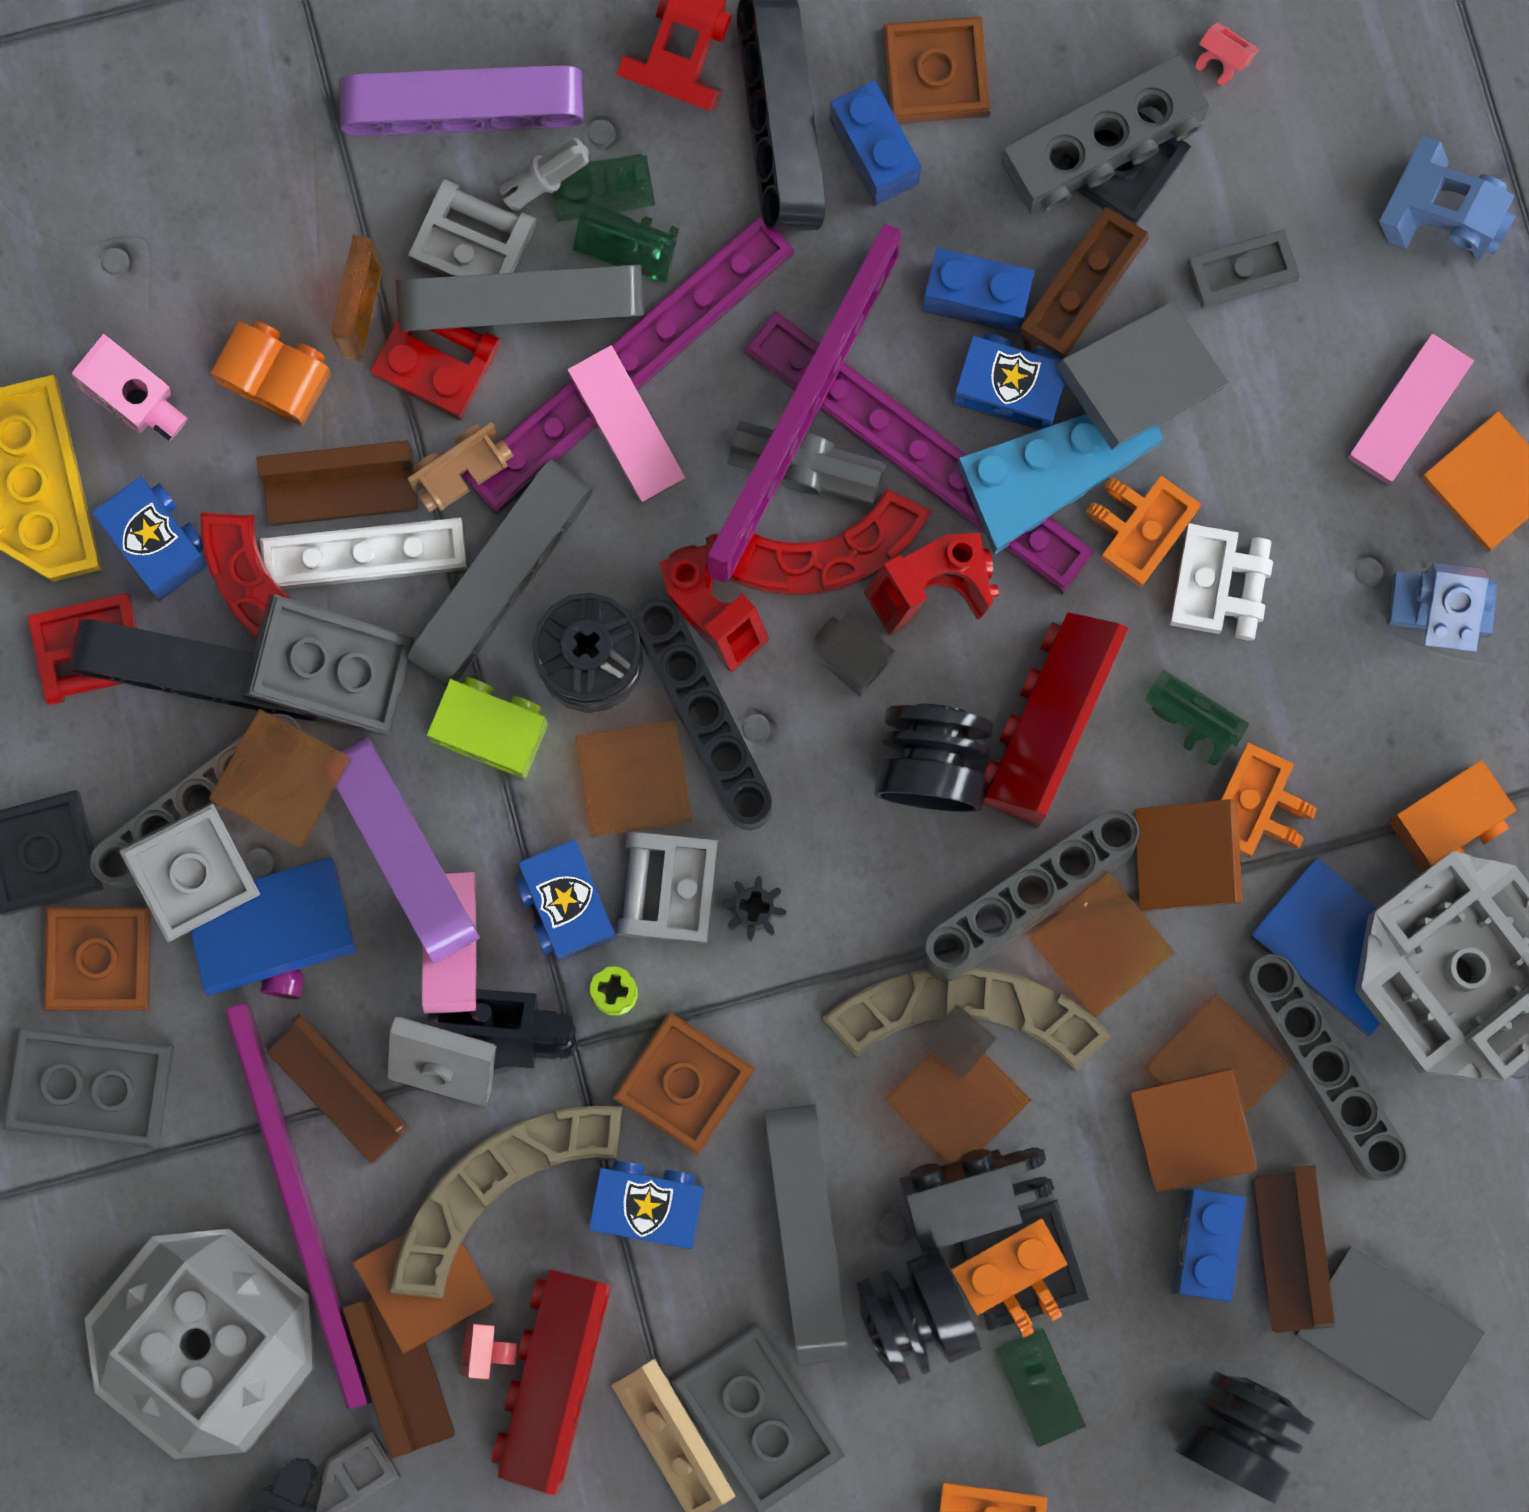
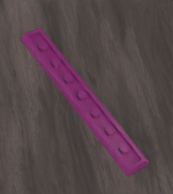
(643, 352)
(804, 404)
(909, 446)
(298, 1205)

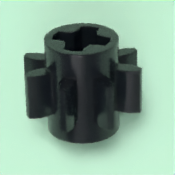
(745, 897)

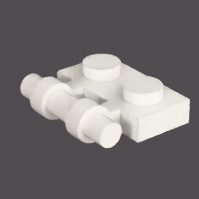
(1205, 579)

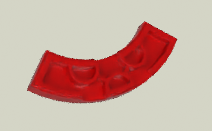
(834, 562)
(238, 566)

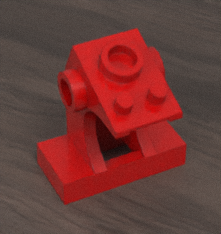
(674, 73)
(900, 583)
(728, 628)

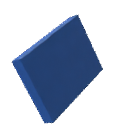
(284, 929)
(1322, 935)

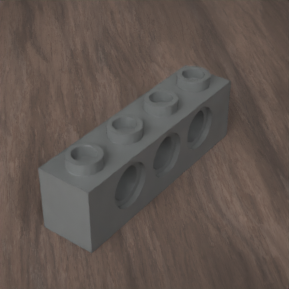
(1164, 87)

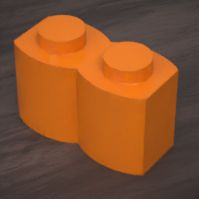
(272, 372)

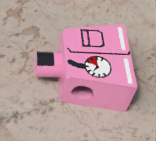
(112, 374)

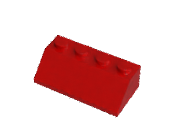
(1054, 716)
(553, 1381)

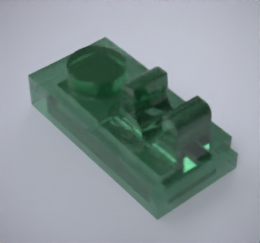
(609, 183)
(625, 242)
(1181, 703)
(1040, 1388)

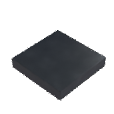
(1133, 186)
(45, 853)
(1064, 1284)

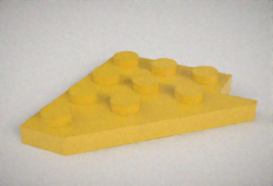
(40, 484)

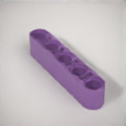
(461, 100)
(404, 854)

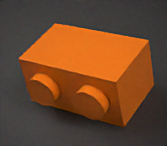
(1454, 816)

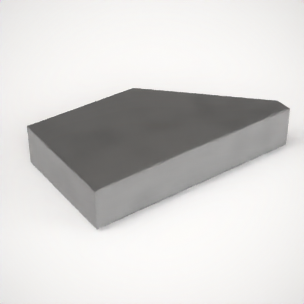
(355, 1475)

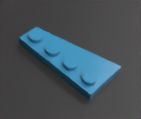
(1041, 472)

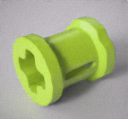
(605, 978)

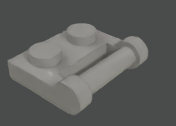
(462, 251)
(684, 887)

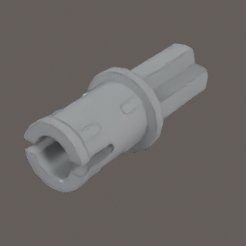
(545, 173)

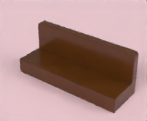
(1083, 284)
(338, 483)
(338, 1089)
(1294, 1251)
(400, 1385)

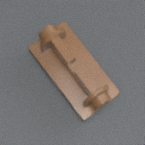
(442, 473)

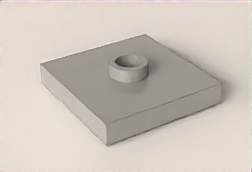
(189, 872)
(441, 1061)

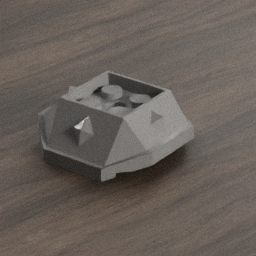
(1410, 975)
(256, 1331)

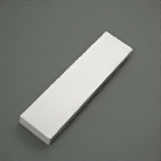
(365, 553)

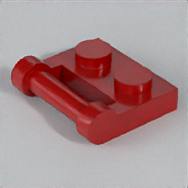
(433, 374)
(54, 639)

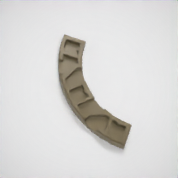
(984, 995)
(485, 1175)

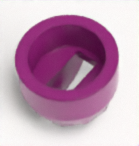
(284, 986)

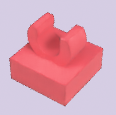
(1228, 48)
(481, 1351)

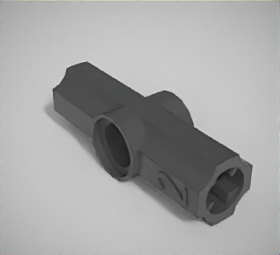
(815, 466)

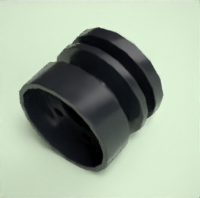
(585, 681)
(934, 752)
(917, 1316)
(1245, 1435)

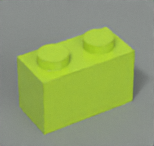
(488, 727)

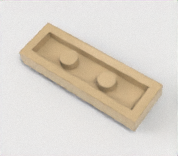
(673, 1439)

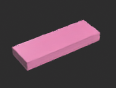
(1410, 409)
(625, 424)
(452, 981)

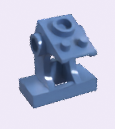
(1472, 228)
(1448, 602)

